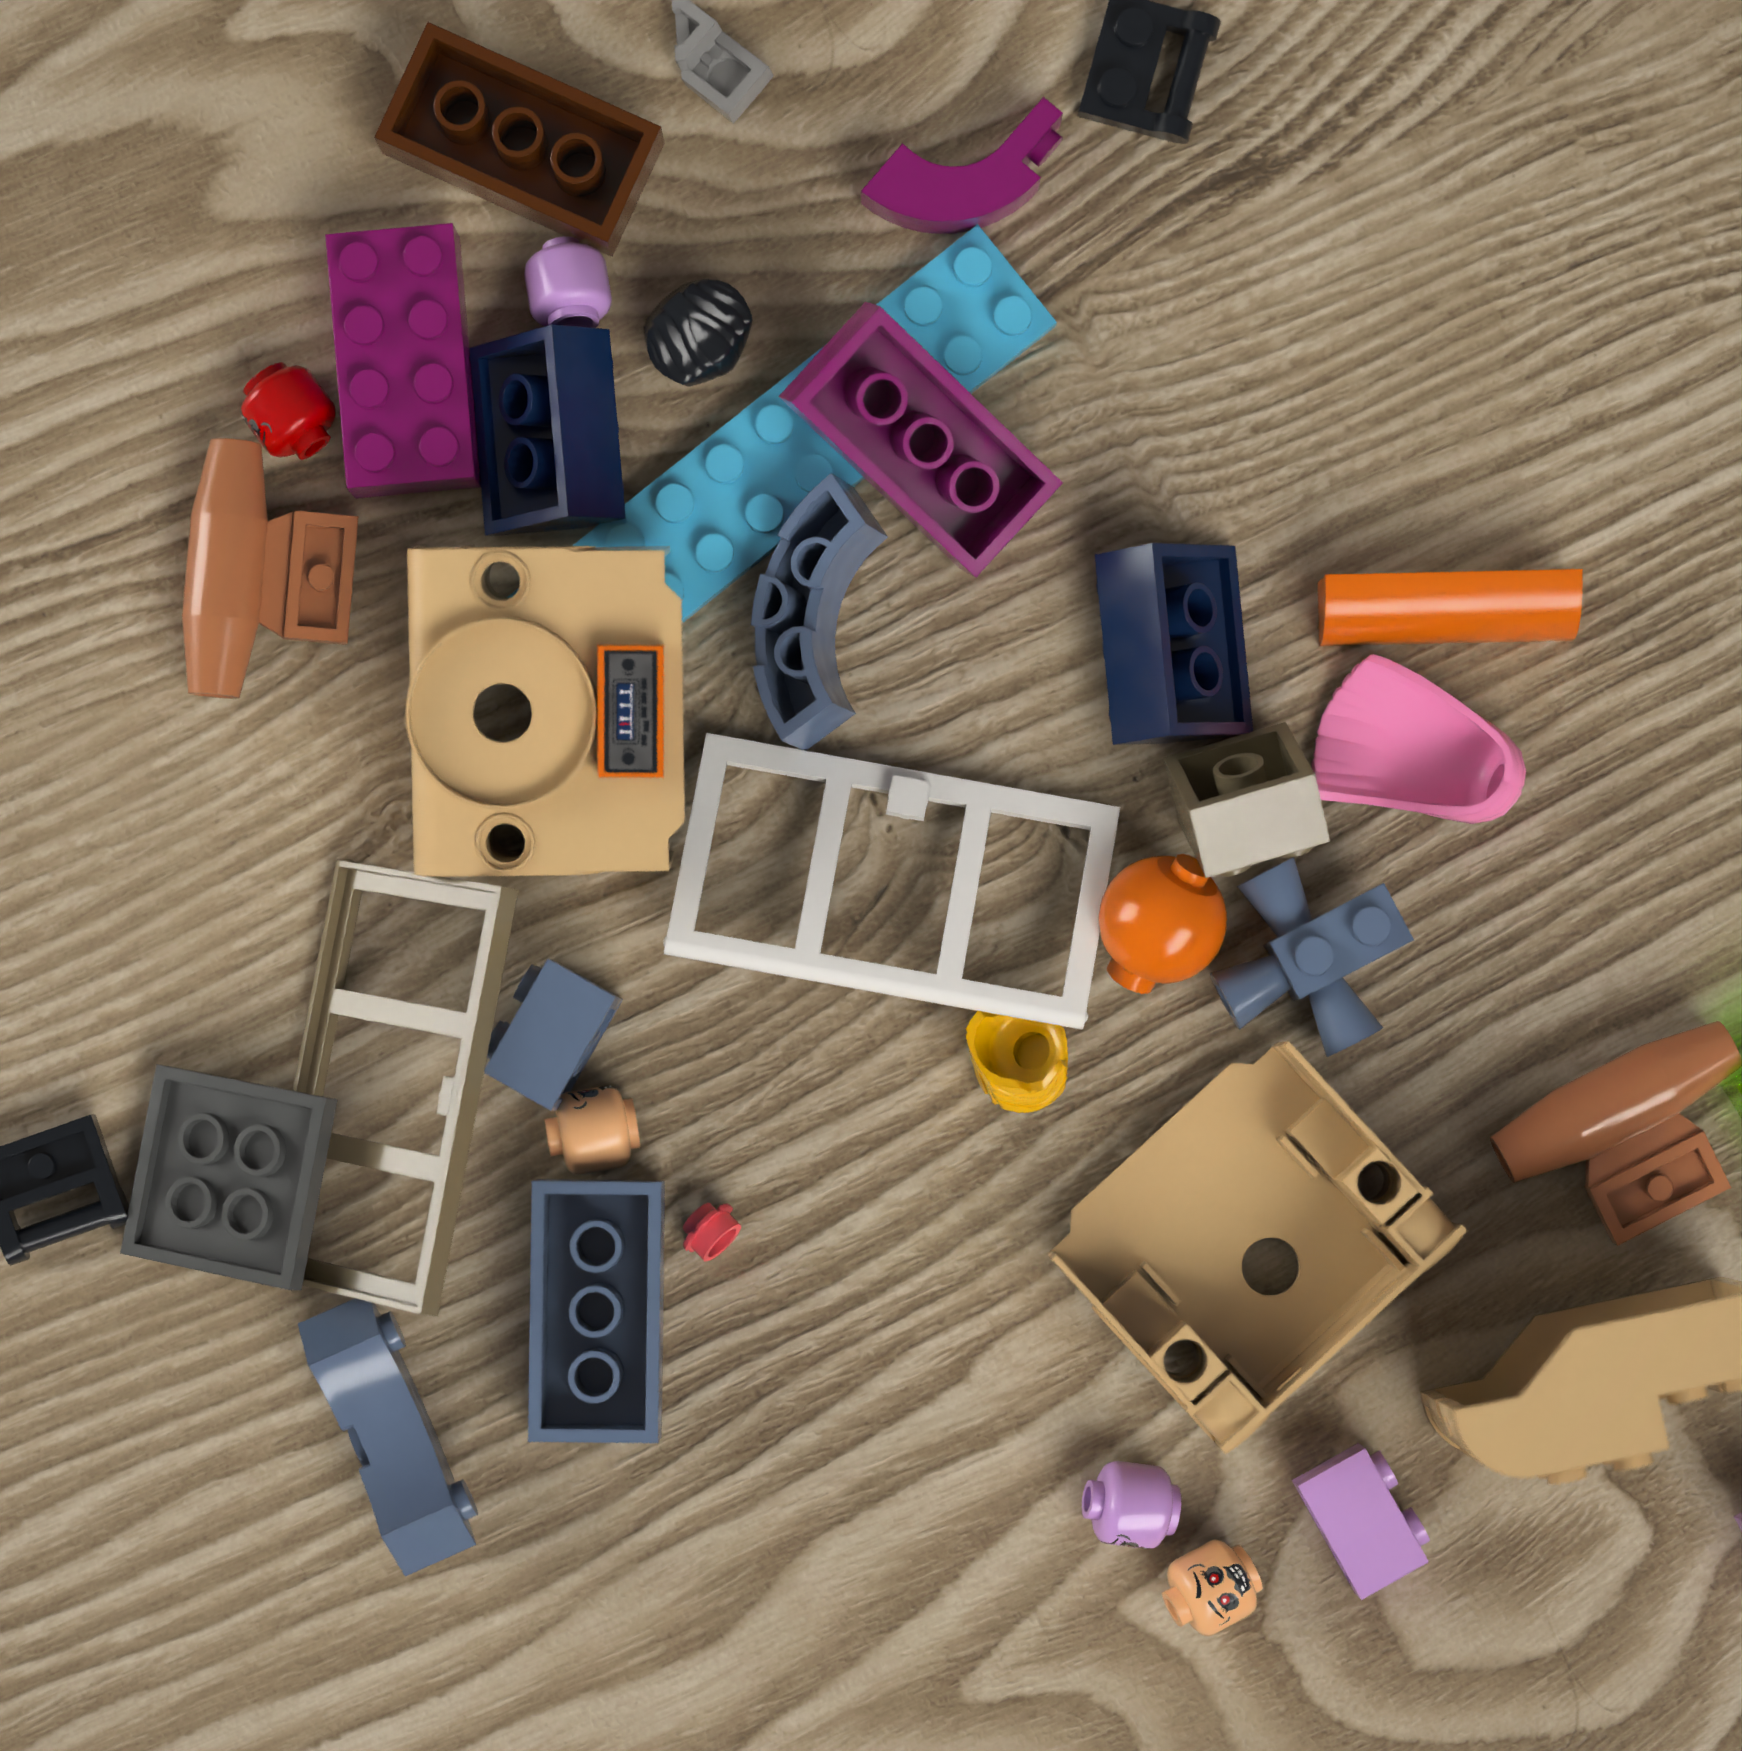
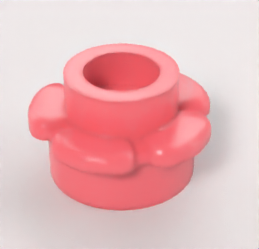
(710, 1230)

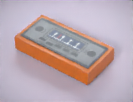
(631, 710)

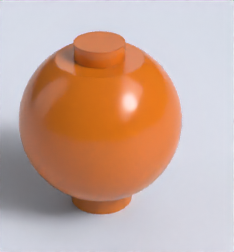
(1161, 922)

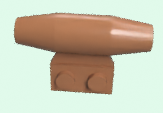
(256, 571)
(1628, 1127)

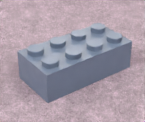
(596, 1311)

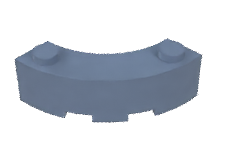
(800, 607)
(403, 1463)

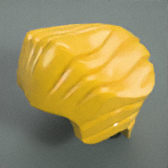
(1018, 1060)

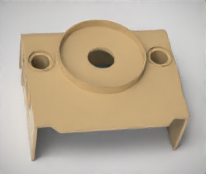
(547, 648)
(1241, 1163)

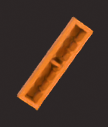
(1449, 607)

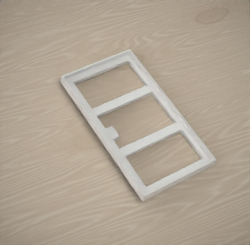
(907, 799)

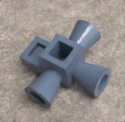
(1313, 956)

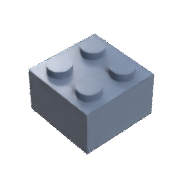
(550, 1033)

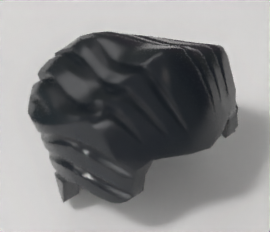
(698, 331)

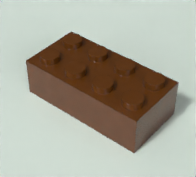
(519, 139)

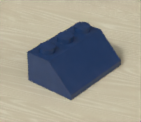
(547, 431)
(1173, 643)

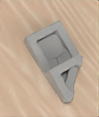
(715, 63)

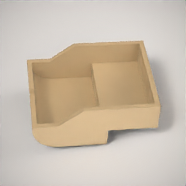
(1590, 1381)

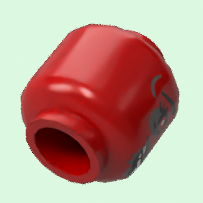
(288, 411)

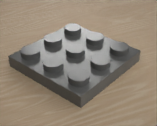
(229, 1177)

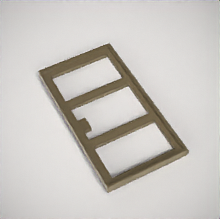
(457, 1095)

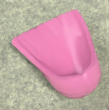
(1413, 748)

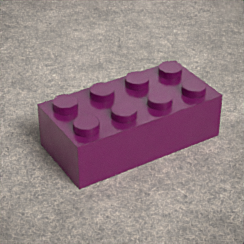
(403, 360)
(920, 438)

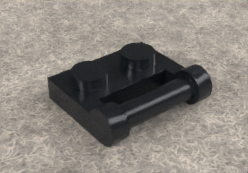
(1127, 63)
(50, 1166)

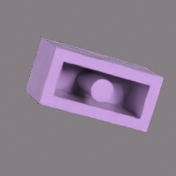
(1361, 1519)

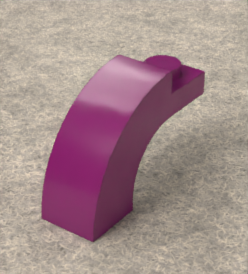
(960, 197)

